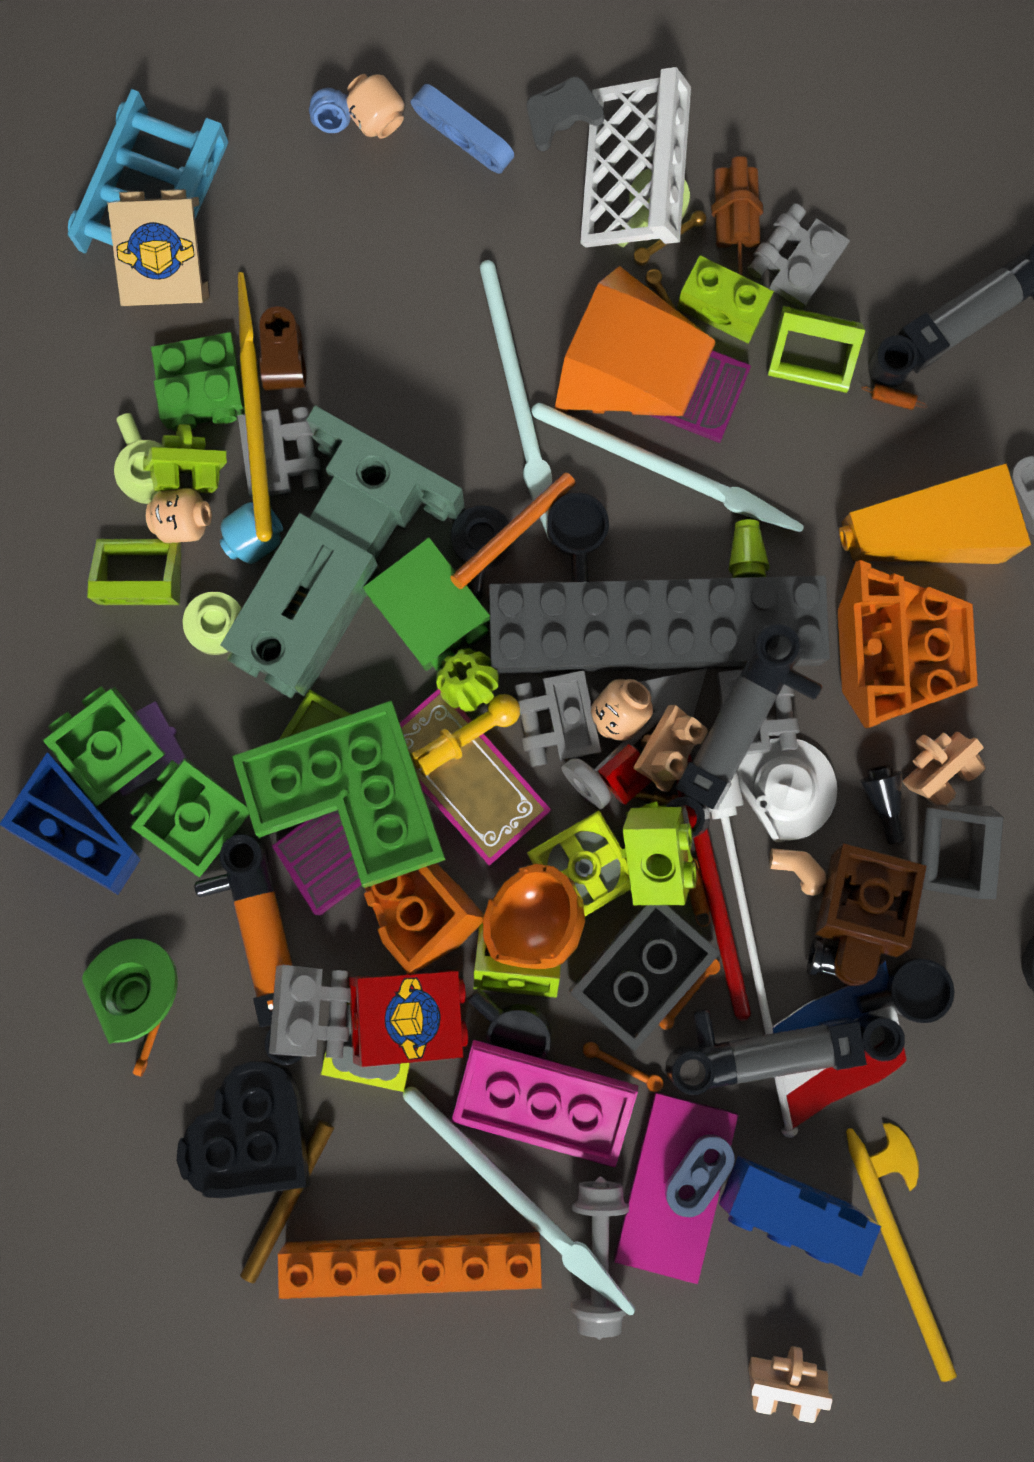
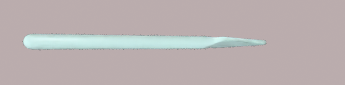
(536, 471)
(734, 498)
(575, 1255)

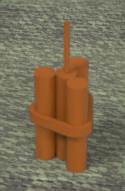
(737, 206)

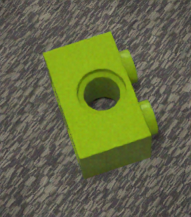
(724, 299)
(651, 877)

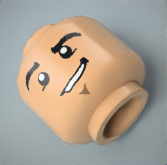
(375, 105)
(178, 515)
(622, 709)

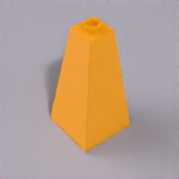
(951, 522)

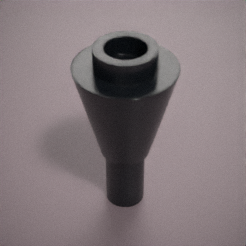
(884, 791)

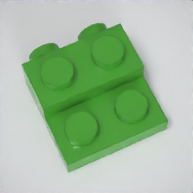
(198, 381)
(103, 744)
(188, 816)

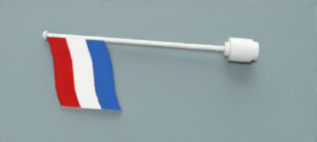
(810, 1091)

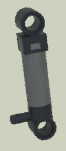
(935, 333)
(737, 724)
(832, 1044)

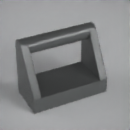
(983, 856)

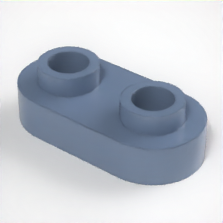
(703, 1176)

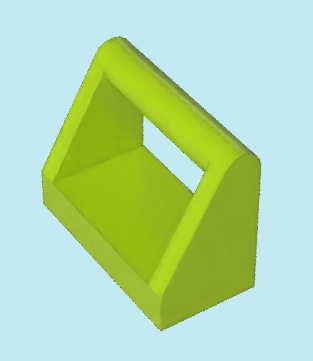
(819, 326)
(135, 592)
(500, 977)

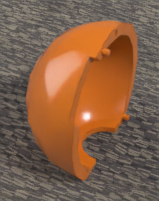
(534, 919)

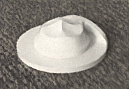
(789, 789)

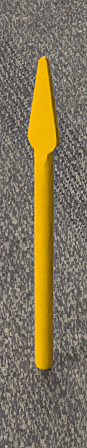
(253, 418)

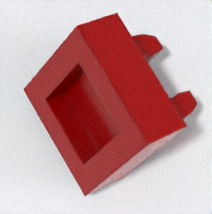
(622, 777)

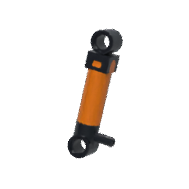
(258, 922)

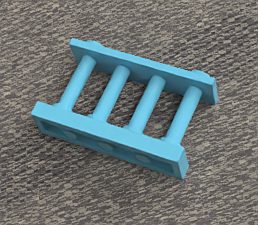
(131, 117)

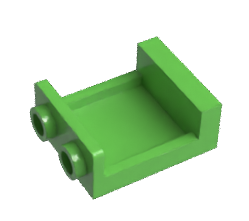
(426, 605)

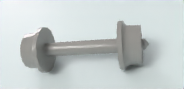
(599, 1199)

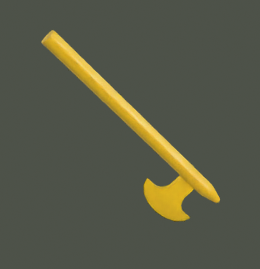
(901, 1158)

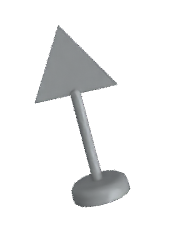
(675, 689)

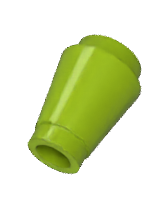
(748, 551)

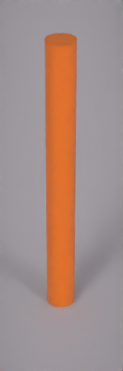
(512, 531)

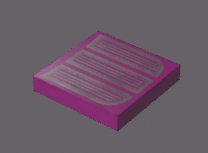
(713, 398)
(319, 861)

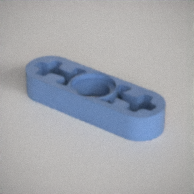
(462, 128)

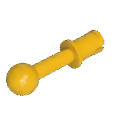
(501, 711)

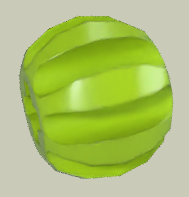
(467, 680)

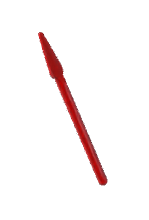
(720, 918)

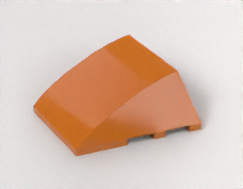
(632, 353)
(901, 645)

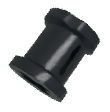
(821, 957)

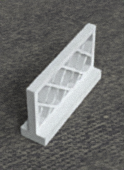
(667, 168)

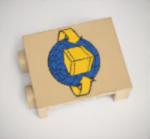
(156, 249)

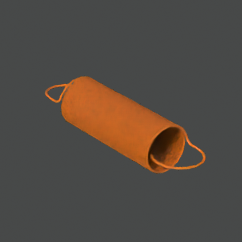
(894, 396)
(698, 897)

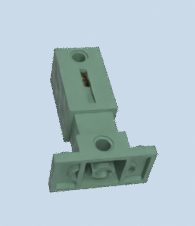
(328, 558)

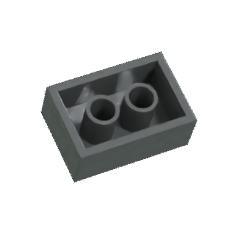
(643, 973)

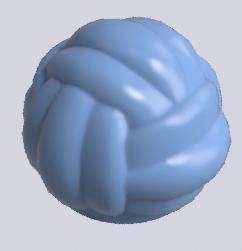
(329, 110)

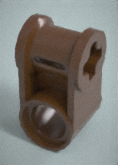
(281, 356)

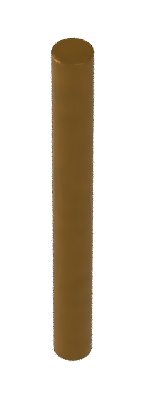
(284, 1207)

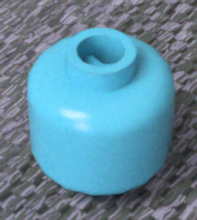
(240, 535)

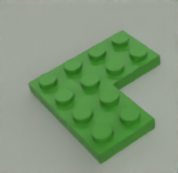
(353, 768)

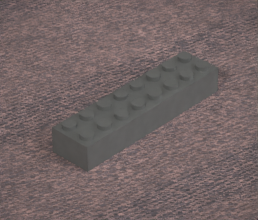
(653, 623)

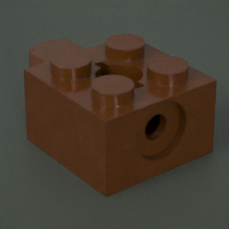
(869, 909)

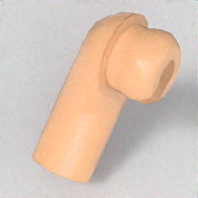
(804, 866)

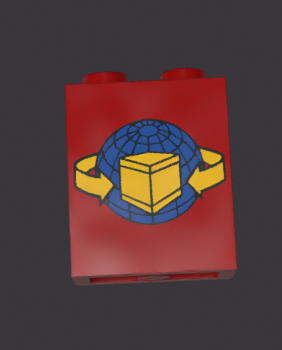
(407, 1018)

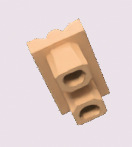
(669, 747)
(940, 762)
(791, 1382)

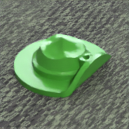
(131, 988)

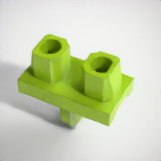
(184, 454)

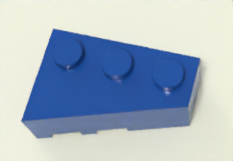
(68, 827)
(799, 1216)

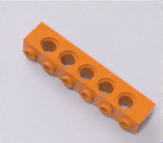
(409, 1265)

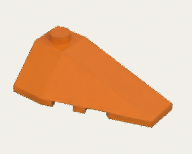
(422, 916)

